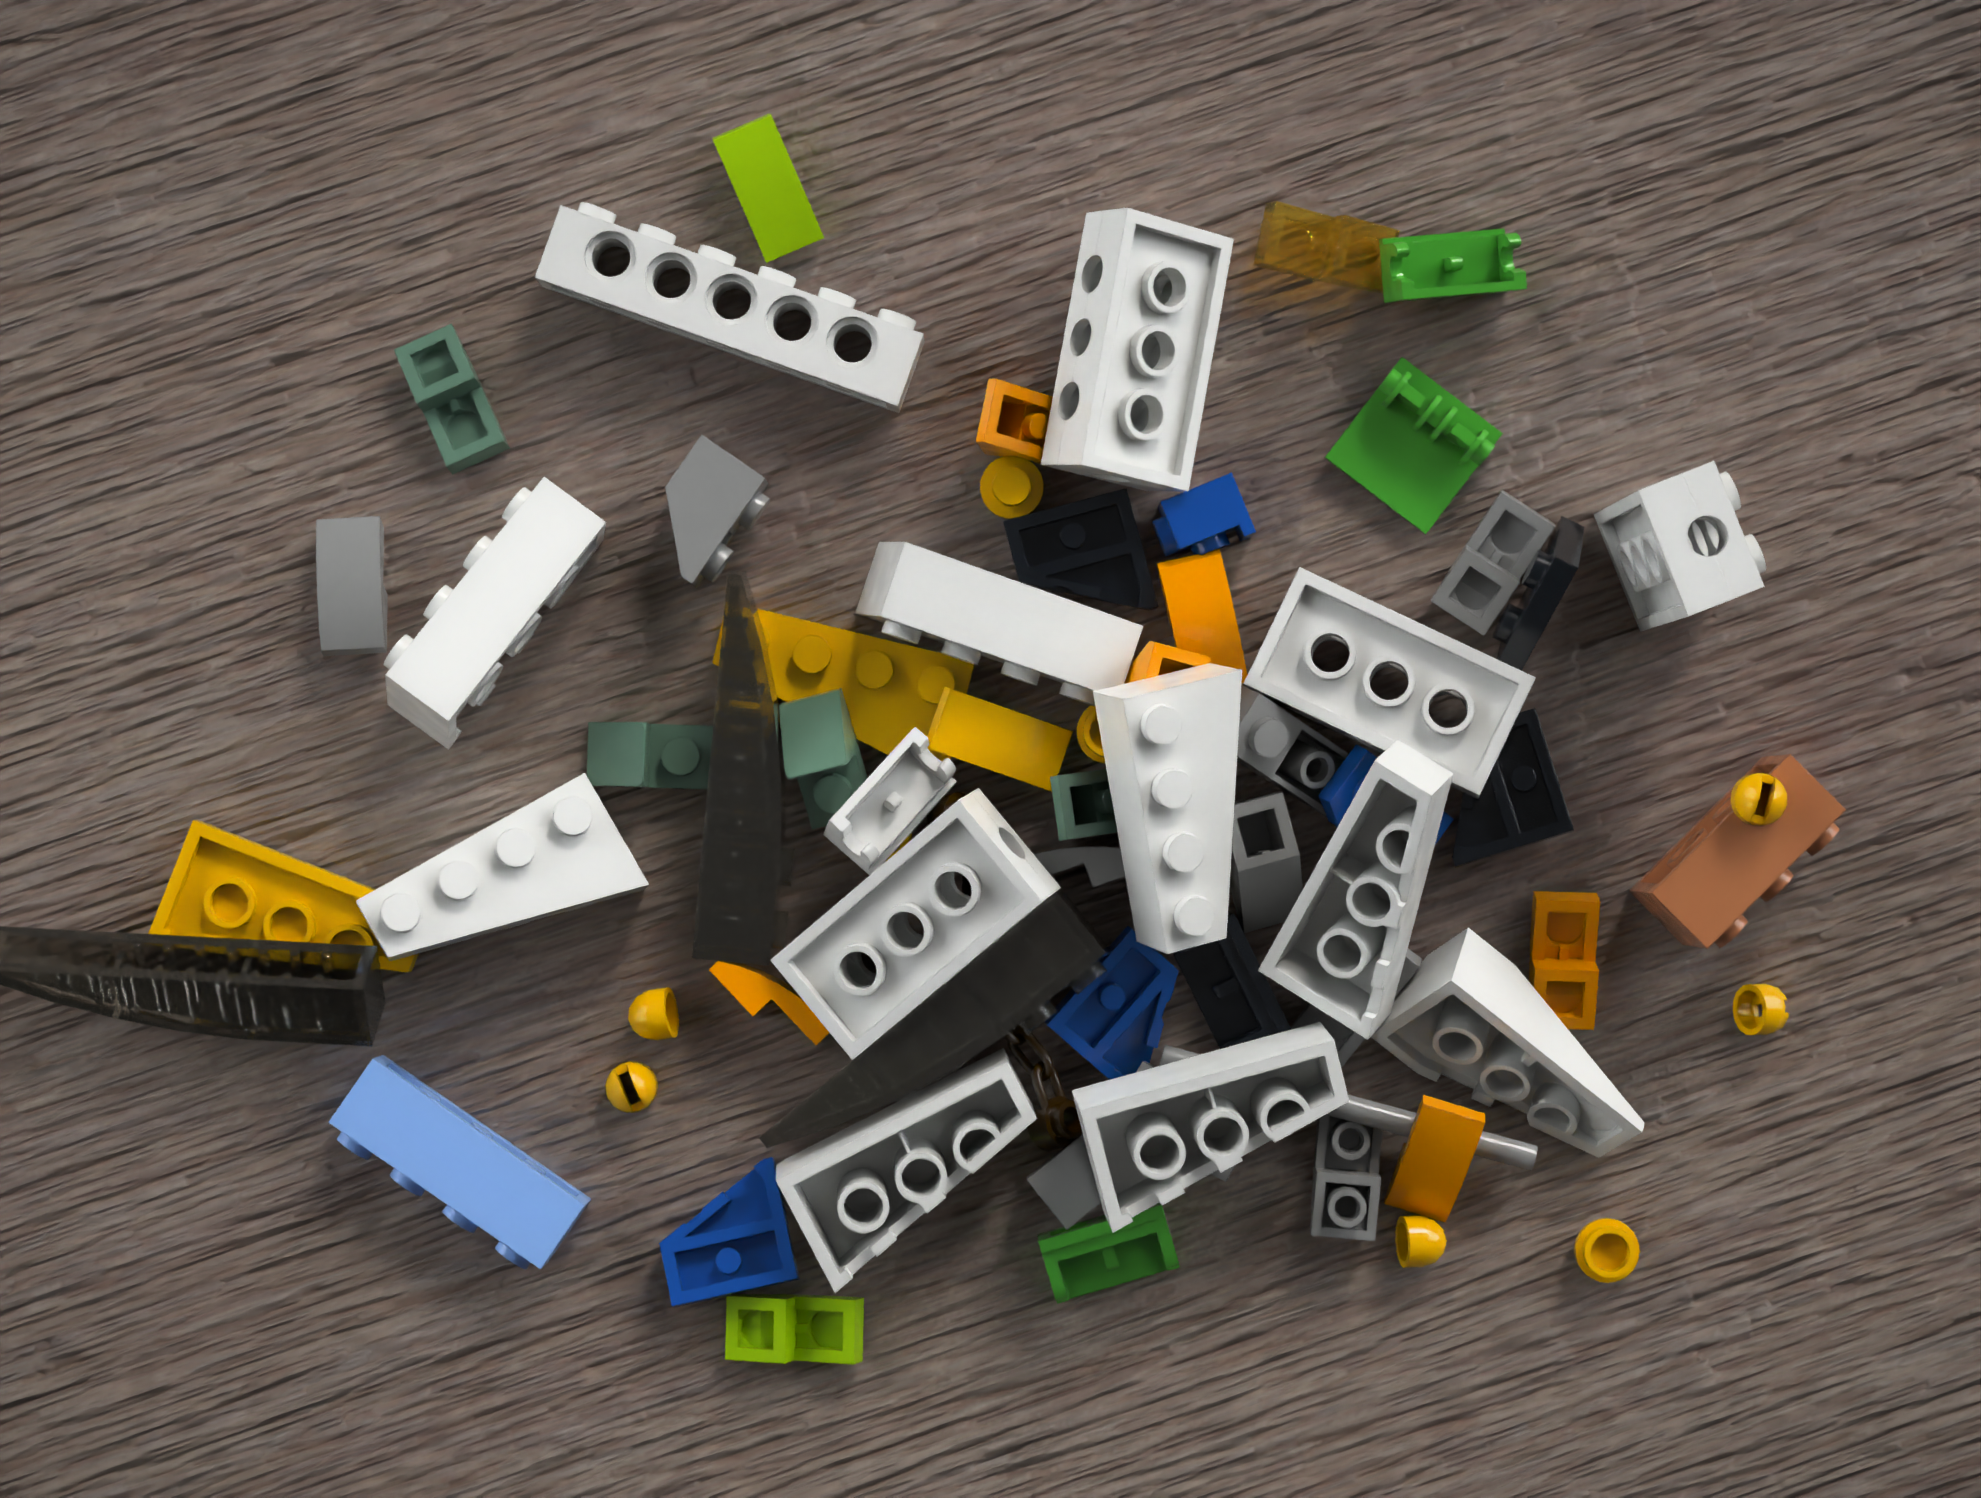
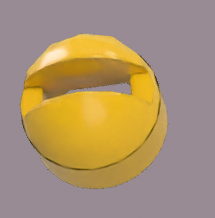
(1746, 796)
(1747, 1012)
(655, 1014)
(643, 1080)
(1418, 1241)

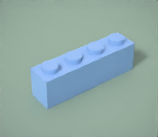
(459, 1162)

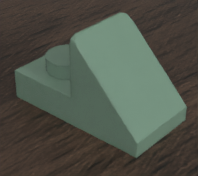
(821, 752)
(649, 755)
(1083, 804)

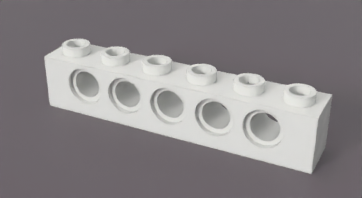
(572, 270)

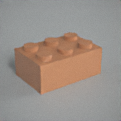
(1728, 864)

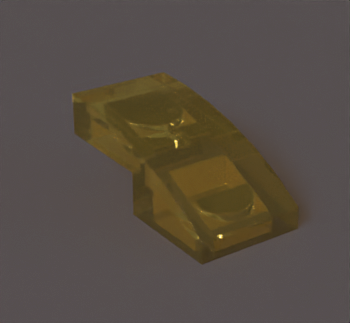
(1322, 246)

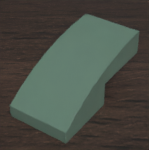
(451, 399)

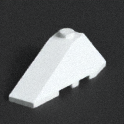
(1491, 1030)

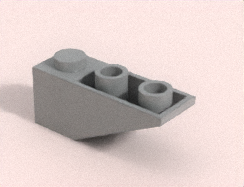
(1285, 749)

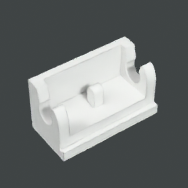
(891, 802)

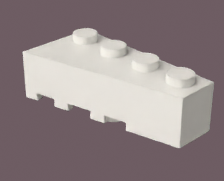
(997, 619)

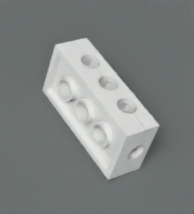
(1137, 350)
(1681, 546)
(1381, 639)
(872, 919)

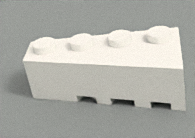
(490, 609)
(1173, 798)
(518, 870)
(1361, 902)
(1202, 1114)
(900, 1162)

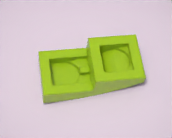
(768, 187)
(794, 1328)

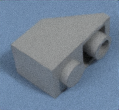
(708, 504)
(1264, 862)

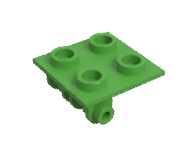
(1413, 445)

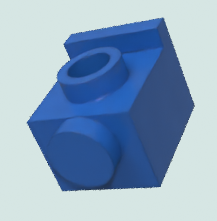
(1203, 518)

